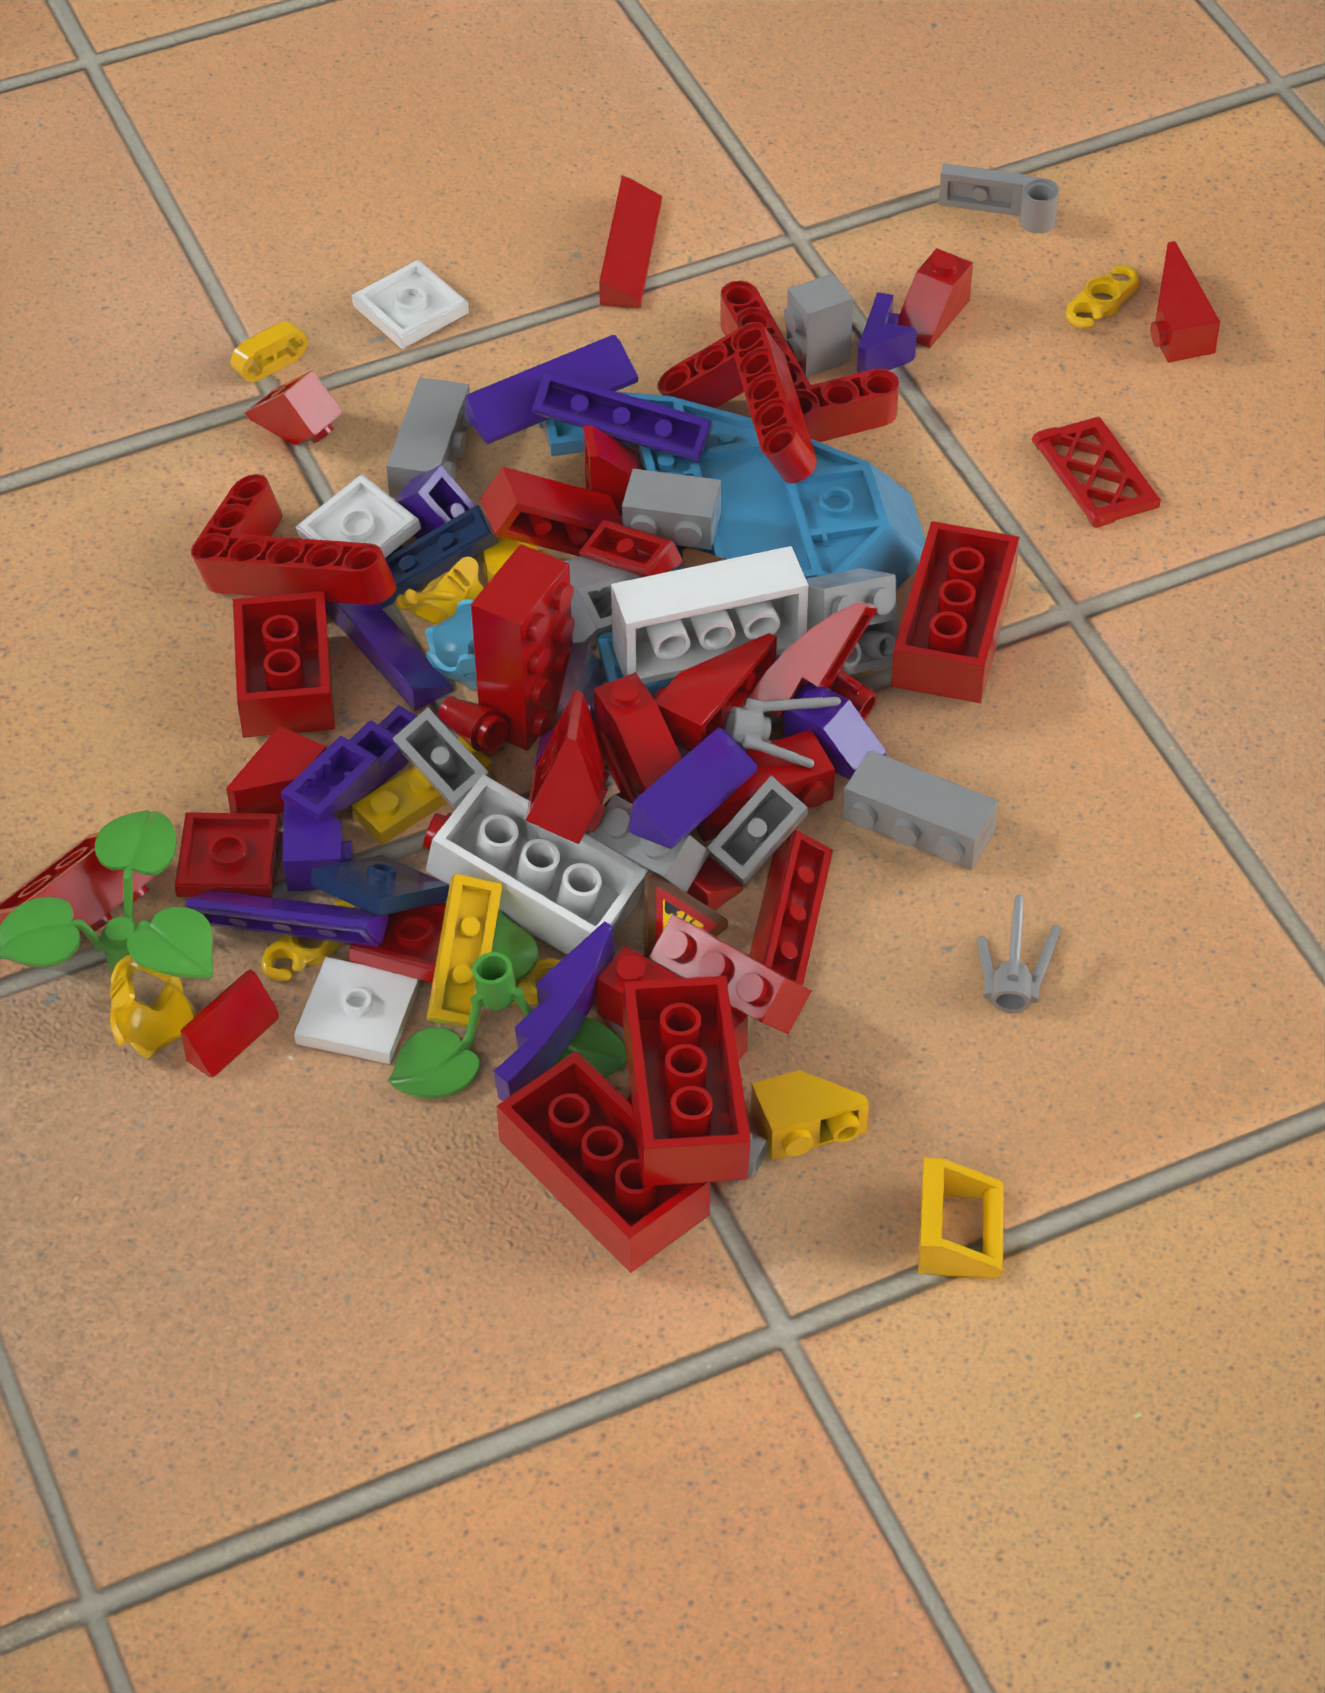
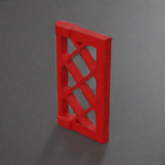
(1109, 448)

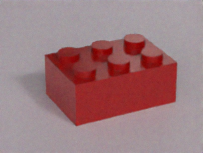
(283, 663)

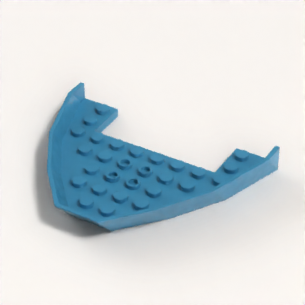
(834, 519)

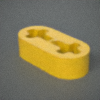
(269, 351)

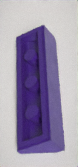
(507, 404)
(622, 416)
(390, 652)
(691, 790)
(290, 917)

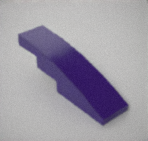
(350, 768)
(564, 1002)

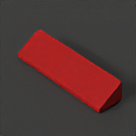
(629, 245)
(791, 905)

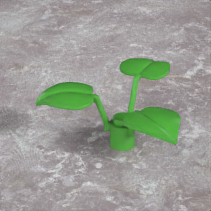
(172, 944)
(440, 1065)

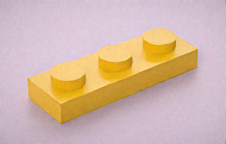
(403, 802)
(465, 936)

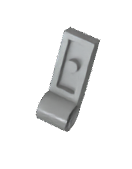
(1002, 193)

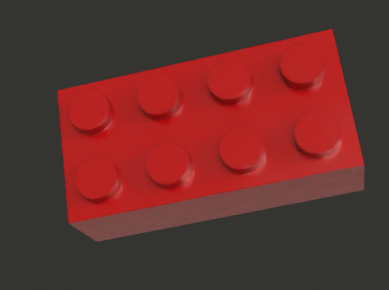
(955, 612)
(524, 642)
(685, 1081)
(585, 1151)

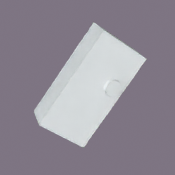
(706, 610)
(547, 881)

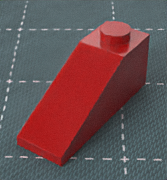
(1184, 317)
(704, 694)
(635, 730)

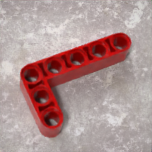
(755, 365)
(829, 407)
(244, 559)

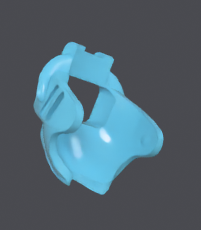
(452, 646)

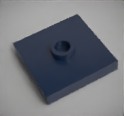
(380, 885)

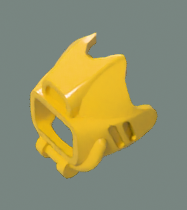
(441, 596)
(143, 1025)

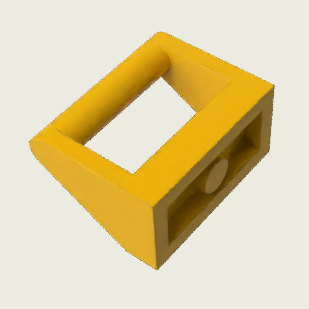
(948, 1258)

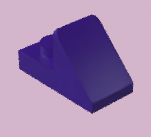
(883, 340)

